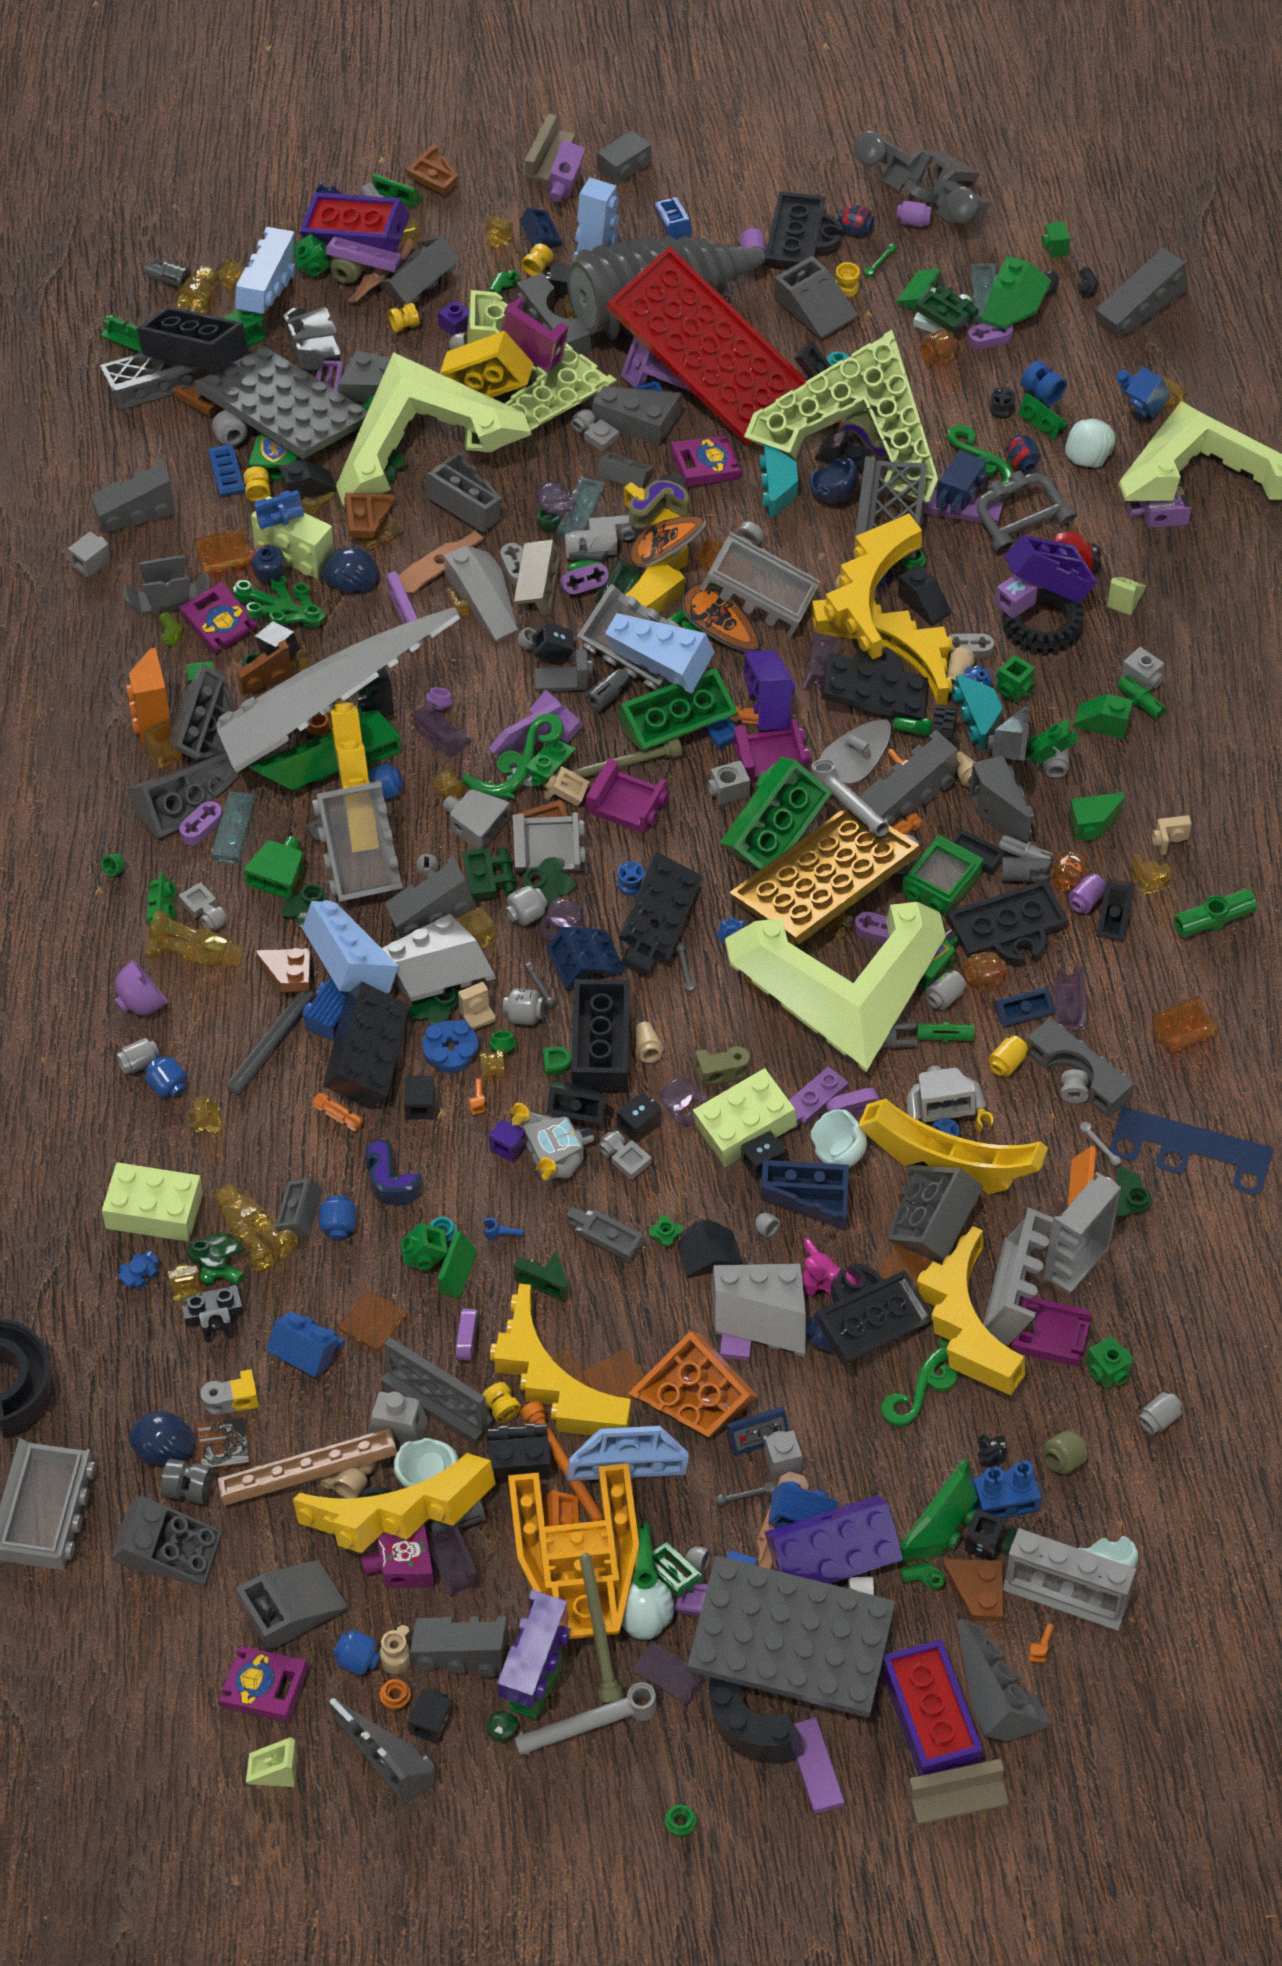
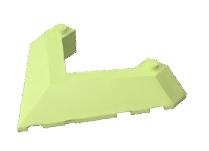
(867, 379)
(415, 389)
(551, 393)
(1185, 435)
(847, 1014)

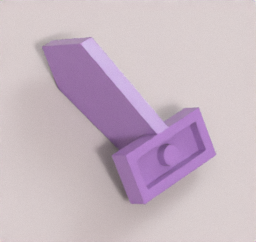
(643, 362)
(515, 736)

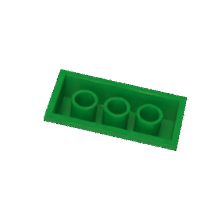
(676, 712)
(776, 814)

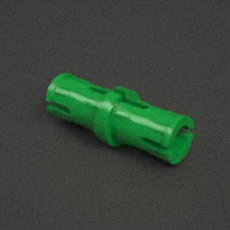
(1141, 697)
(925, 1032)

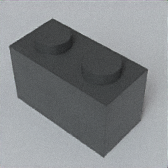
(624, 157)

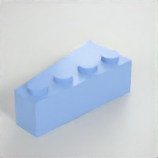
(267, 271)
(347, 949)

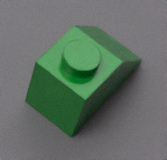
(1105, 715)
(1094, 815)

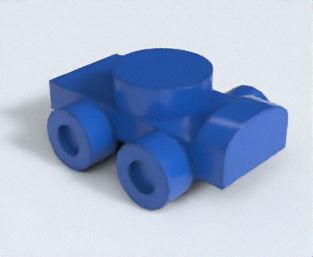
(138, 1268)

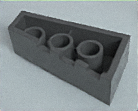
(914, 782)

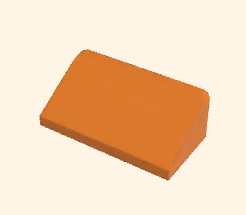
(1081, 1172)
(560, 1508)

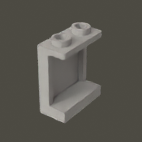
(545, 838)

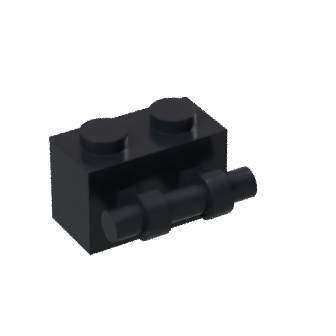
(519, 1455)

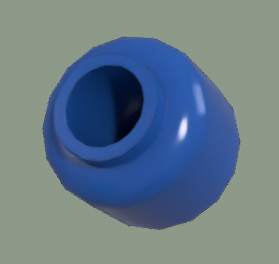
(389, 777)
(165, 1077)
(337, 1217)
(356, 1652)

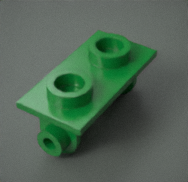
(121, 333)
(1042, 417)
(1041, 748)
(548, 761)
(162, 894)

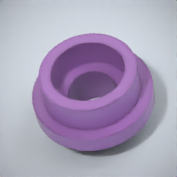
(440, 697)

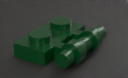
(946, 308)
(480, 876)

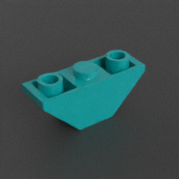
(779, 480)
(978, 708)

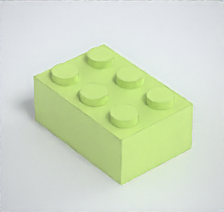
(303, 542)
(743, 1115)
(152, 1202)

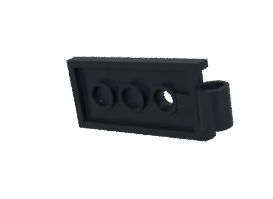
(661, 899)

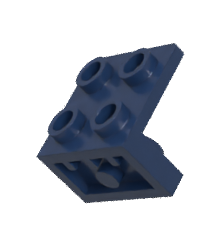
(581, 952)

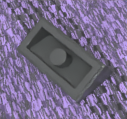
(624, 470)
(299, 1206)

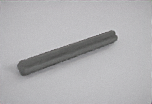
(269, 1042)

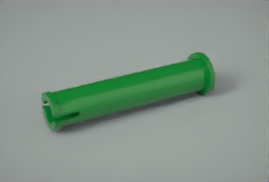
(645, 1575)

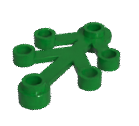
(308, 614)

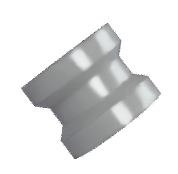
(1074, 1086)

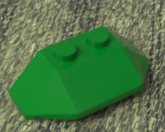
(1015, 293)
(300, 763)
(943, 1519)

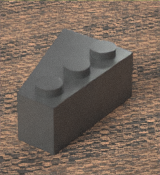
(362, 376)
(638, 412)
(464, 493)
(134, 501)
(434, 898)
(460, 1646)

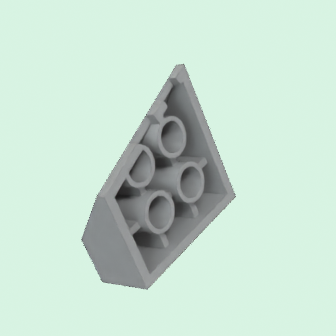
(437, 959)
(760, 1304)

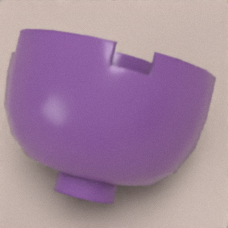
(137, 991)

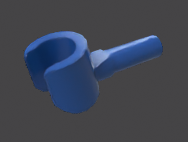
(497, 1230)

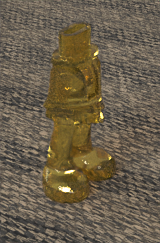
(196, 290)
(204, 945)
(246, 1219)

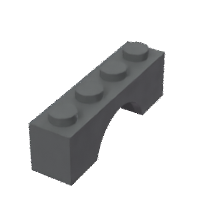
(539, 299)
(1055, 1046)

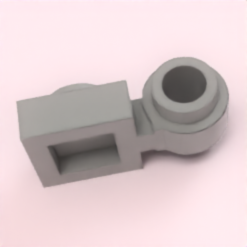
(598, 434)
(200, 901)
(629, 1158)

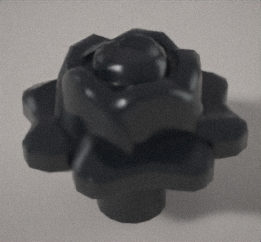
(991, 1449)

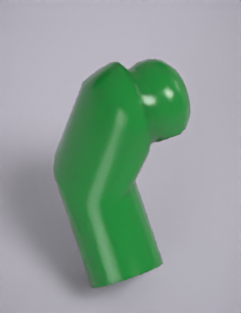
(920, 728)

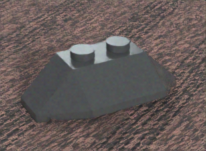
(199, 710)

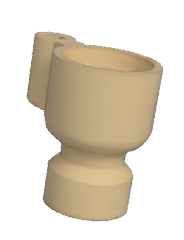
(349, 1482)
(395, 1651)

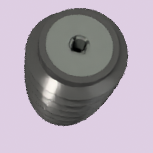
(605, 271)

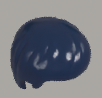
(835, 483)
(351, 570)
(161, 1437)

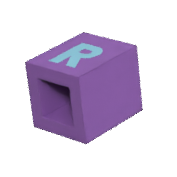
(1015, 596)

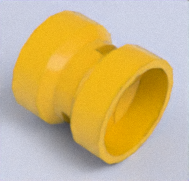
(537, 260)
(847, 278)
(403, 317)
(256, 483)
(502, 1404)

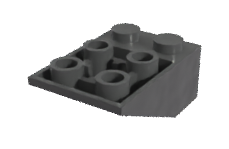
(814, 297)
(1000, 799)
(165, 1542)
(289, 1602)

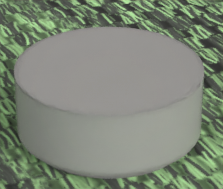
(751, 532)

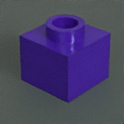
(454, 318)
(507, 1140)

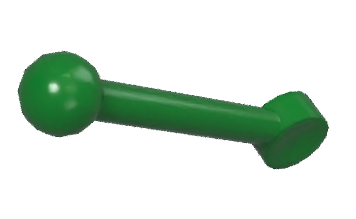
(869, 272)

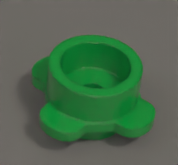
(665, 1238)

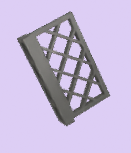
(153, 385)
(870, 492)
(439, 1392)

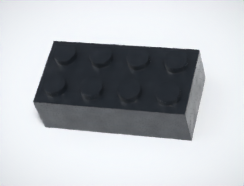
(192, 338)
(601, 1034)
(366, 1045)

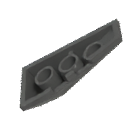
(1011, 736)
(173, 796)
(995, 1694)
(393, 1759)

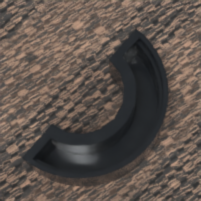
(32, 1390)
(749, 1733)

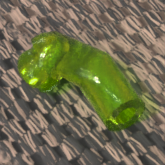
(172, 630)

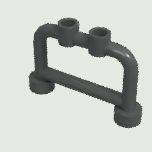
(1018, 482)

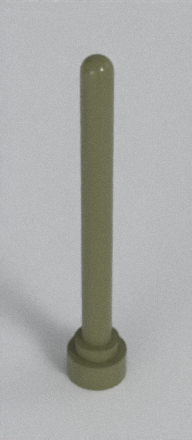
(669, 749)
(609, 1688)

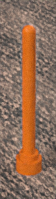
(536, 1413)

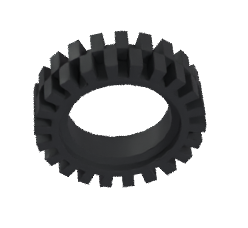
(1047, 640)

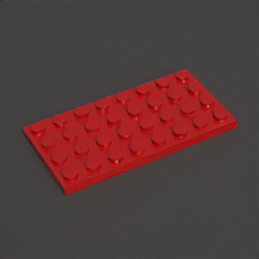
(704, 341)

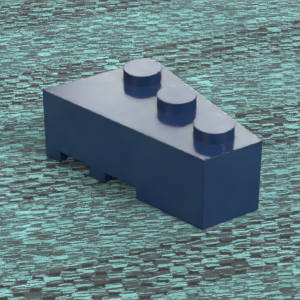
(808, 1189)

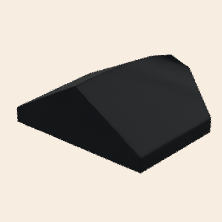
(706, 1246)

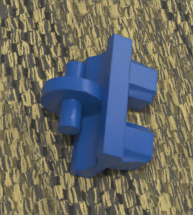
(278, 509)

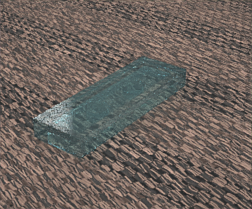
(982, 280)
(587, 497)
(233, 827)

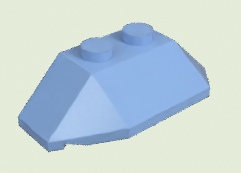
(646, 1449)

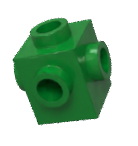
(311, 256)
(1015, 679)
(424, 1246)
(1109, 1362)

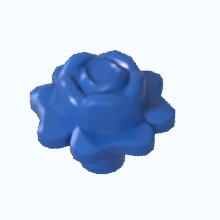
(979, 675)
(729, 927)

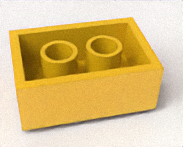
(489, 365)

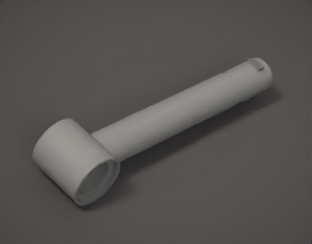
(825, 772)
(591, 1719)

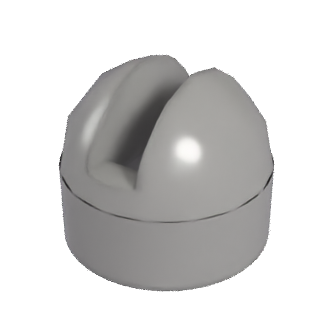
(458, 340)
(523, 641)
(433, 864)
(767, 1224)
(699, 1558)

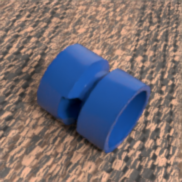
(1043, 383)

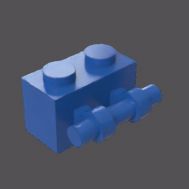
(1145, 392)
(304, 1343)

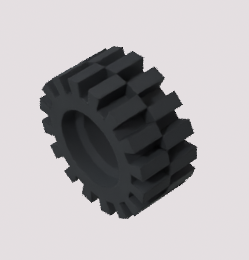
(945, 721)

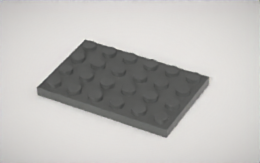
(283, 402)
(791, 1636)

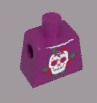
(402, 1561)

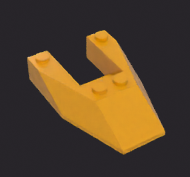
(553, 1552)

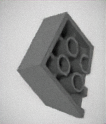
(420, 270)
(933, 1210)

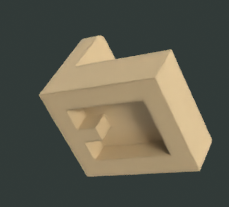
(566, 785)
(1171, 830)
(475, 1006)

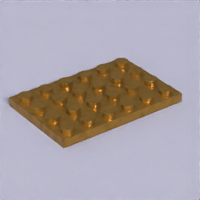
(824, 874)

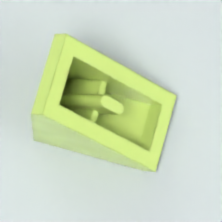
(1124, 594)
(274, 1764)

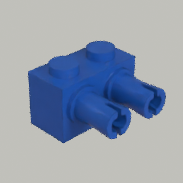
(1008, 1492)

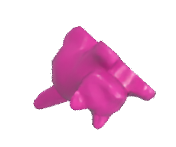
(819, 1271)

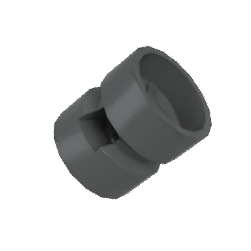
(176, 1479)

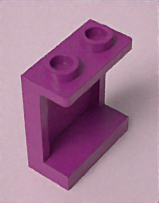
(538, 342)
(764, 749)
(625, 798)

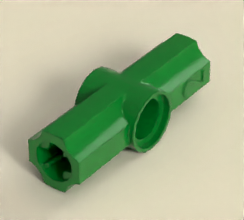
(1215, 913)

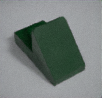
(546, 1280)

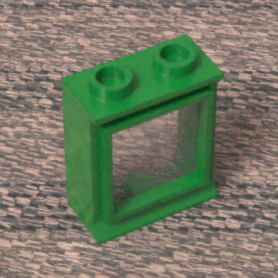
(942, 875)

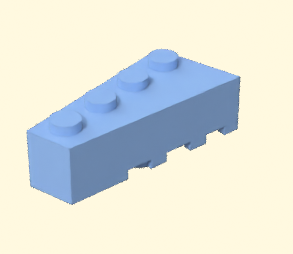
(597, 215)
(662, 648)

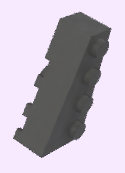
(1143, 294)

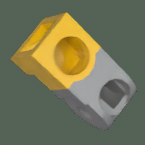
(231, 1395)

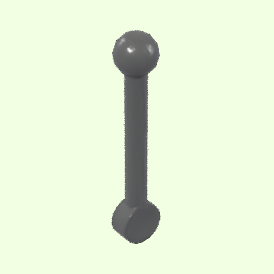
(689, 986)
(550, 1002)
(721, 1499)

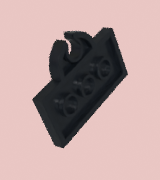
(800, 230)
(874, 685)
(1009, 922)
(870, 1312)

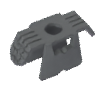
(315, 340)
(165, 586)

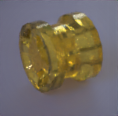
(448, 784)
(492, 1064)

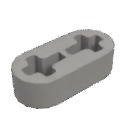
(510, 565)
(972, 641)

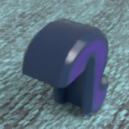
(384, 1186)

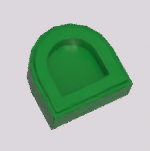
(556, 1060)

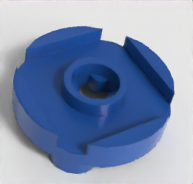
(450, 1032)

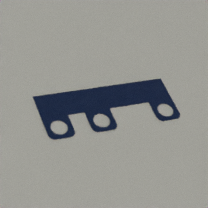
(1186, 1138)

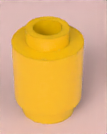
(1008, 1056)

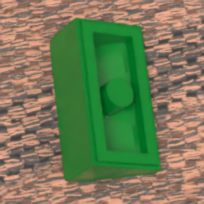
(394, 189)
(919, 287)
(456, 1266)

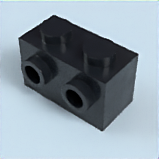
(377, 695)

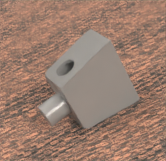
(477, 817)
(401, 1414)

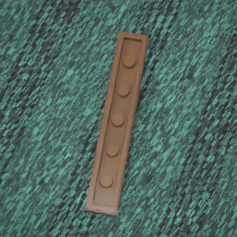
(307, 1466)

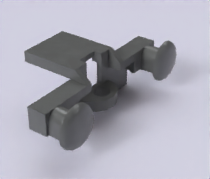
(906, 170)

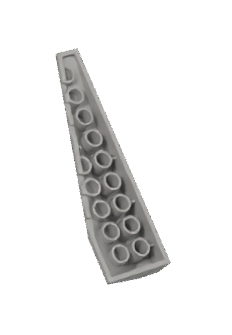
(268, 719)

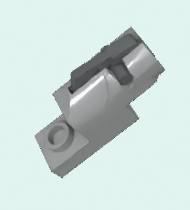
(600, 538)

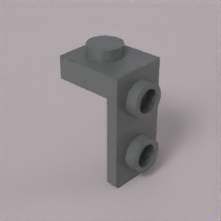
(565, 677)

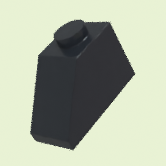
(307, 479)
(923, 595)
(1115, 909)
(575, 1102)

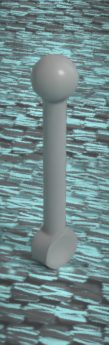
(1085, 1128)

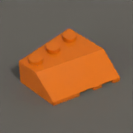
(147, 694)
(696, 1386)

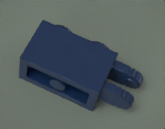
(961, 481)

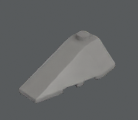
(482, 582)

